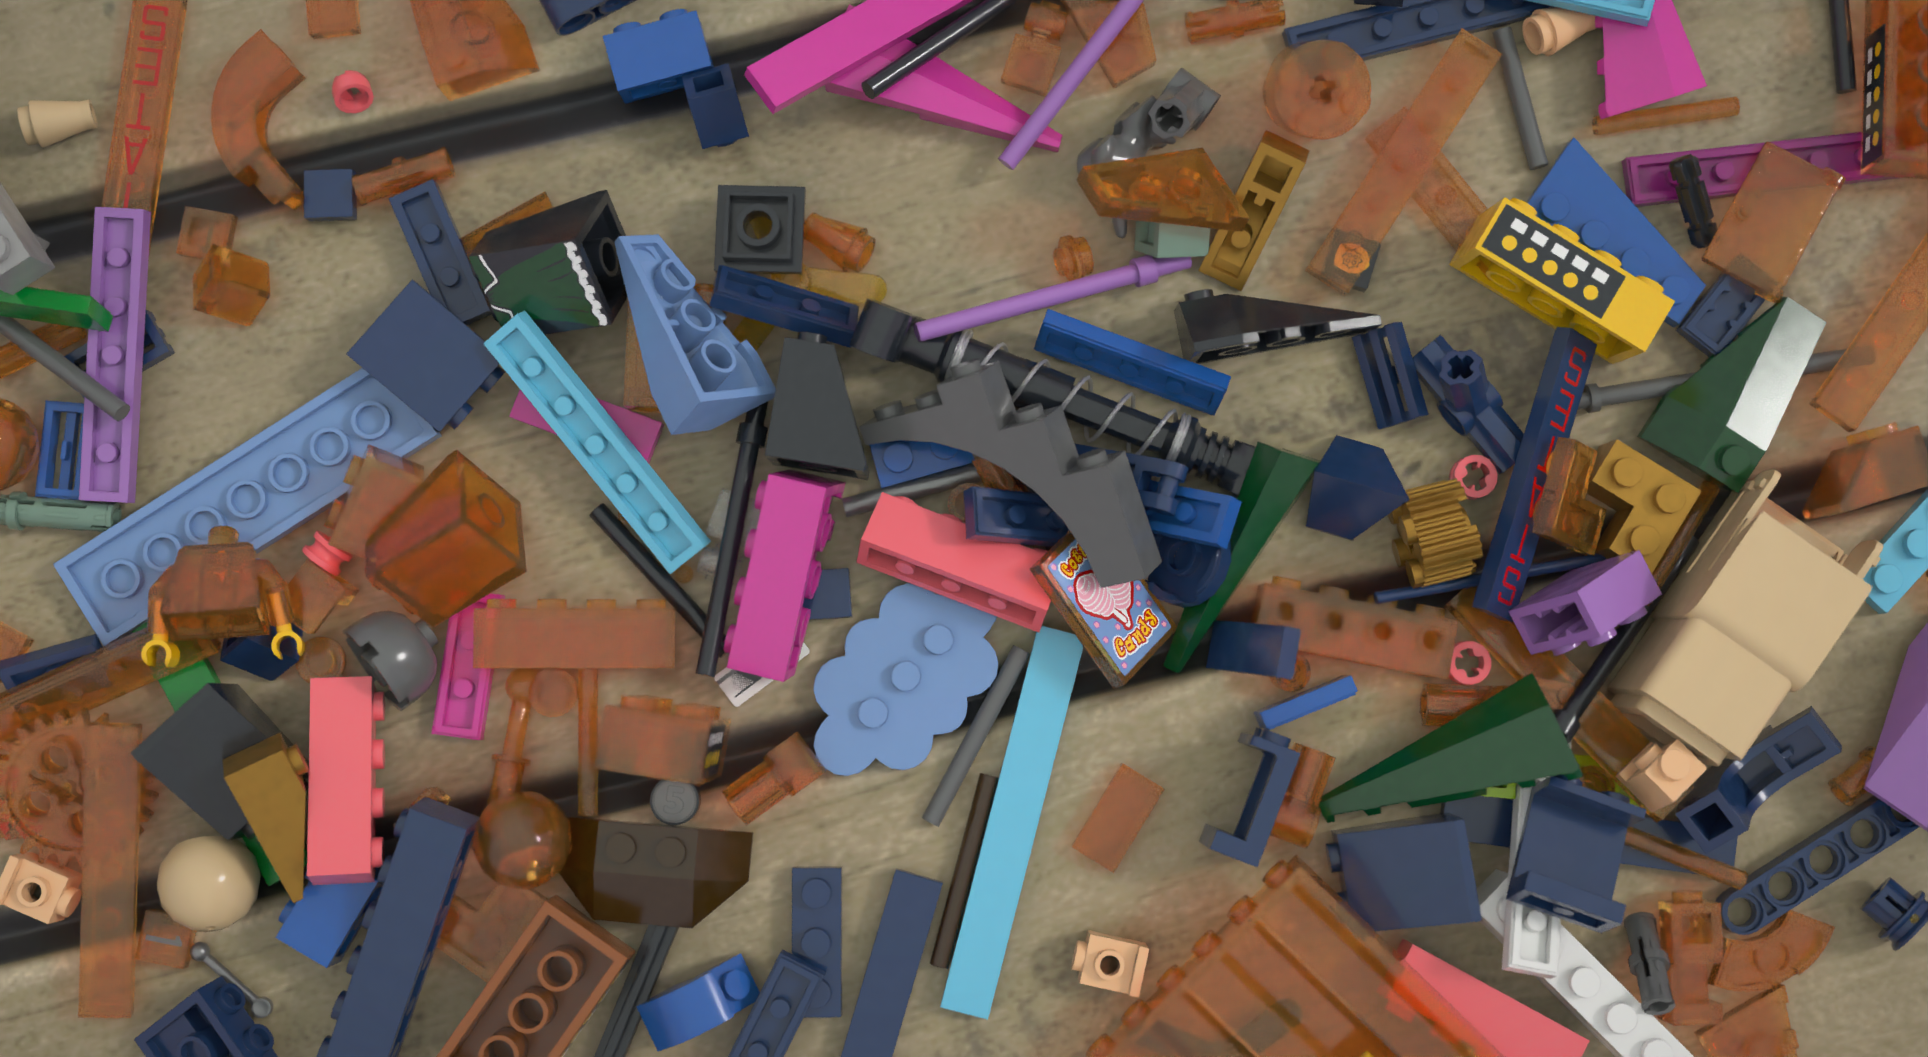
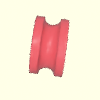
(1487, 482)
(324, 555)
(1474, 650)

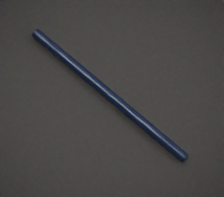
(1473, 580)

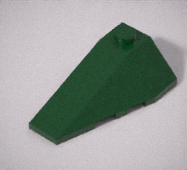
(1733, 404)

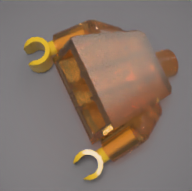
(217, 594)

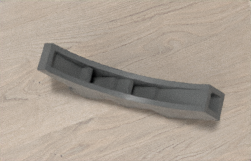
(1087, 491)

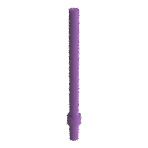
(1068, 82)
(1140, 272)

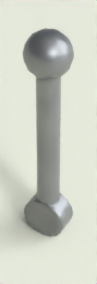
(260, 1006)

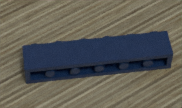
(401, 931)

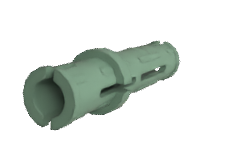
(24, 511)

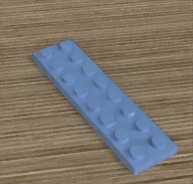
(257, 489)

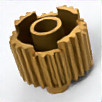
(1435, 534)

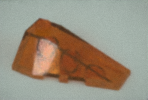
(473, 44)

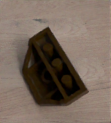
(654, 870)

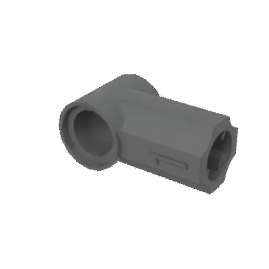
(1182, 105)

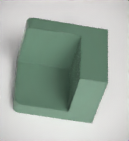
(1171, 240)

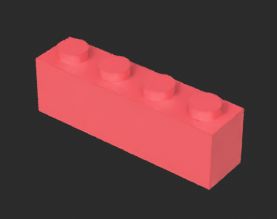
(936, 556)
(343, 780)
(1498, 1017)

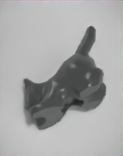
(1129, 140)

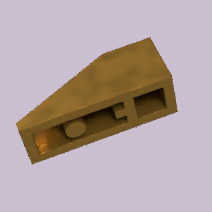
(1263, 196)
(272, 797)

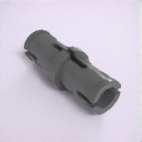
(1649, 963)

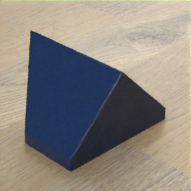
(1353, 489)

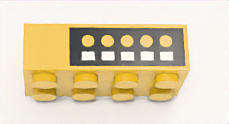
(1563, 280)

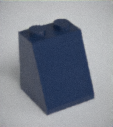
(1407, 872)

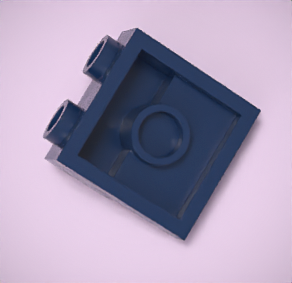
(208, 1025)

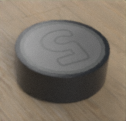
(675, 801)

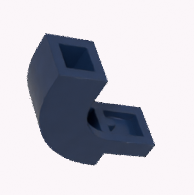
(1731, 793)

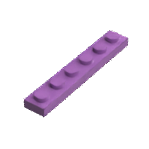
(116, 356)

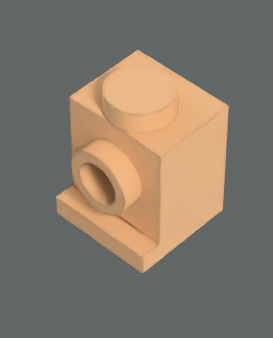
(1661, 773)
(58, 888)
(1131, 962)

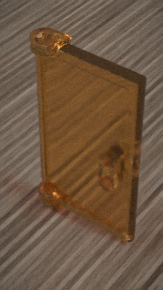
(1782, 209)

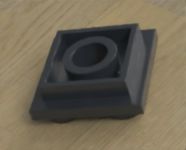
(778, 251)

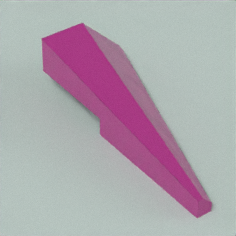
(1646, 62)
(942, 97)

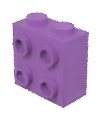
(1586, 604)

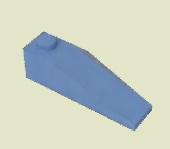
(688, 353)

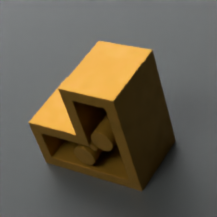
(1646, 501)

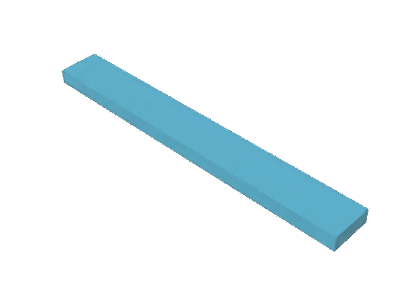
(1012, 823)

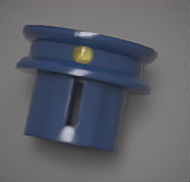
(1897, 912)

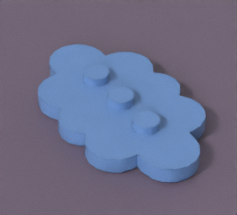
(902, 681)

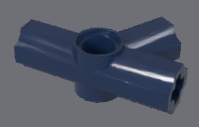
(1469, 400)

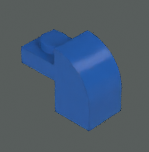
(699, 1003)

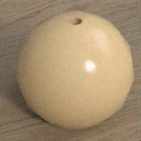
(208, 882)

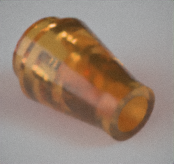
(841, 242)

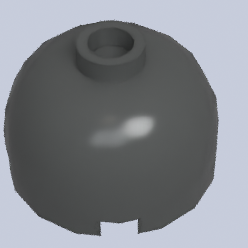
(395, 654)

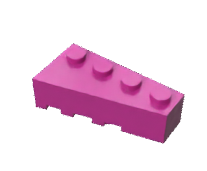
(781, 573)

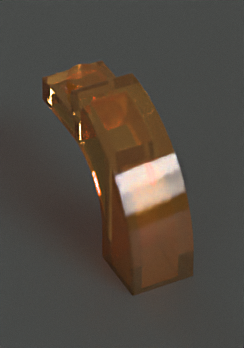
(240, 115)

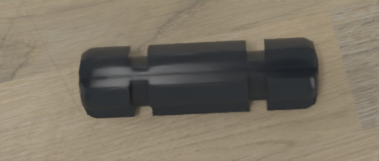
(1693, 200)

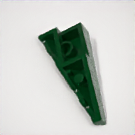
(1267, 495)
(1490, 745)

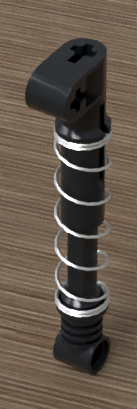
(891, 336)

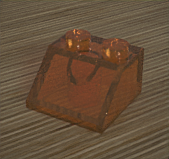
(1869, 470)

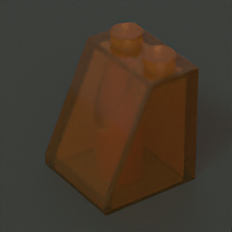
(448, 542)

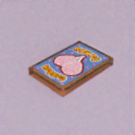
(1114, 623)

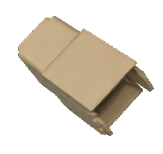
(1741, 626)

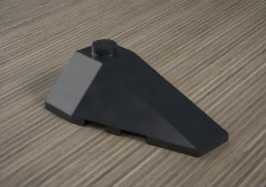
(1239, 325)

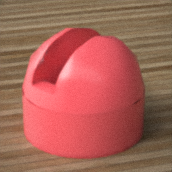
(343, 95)

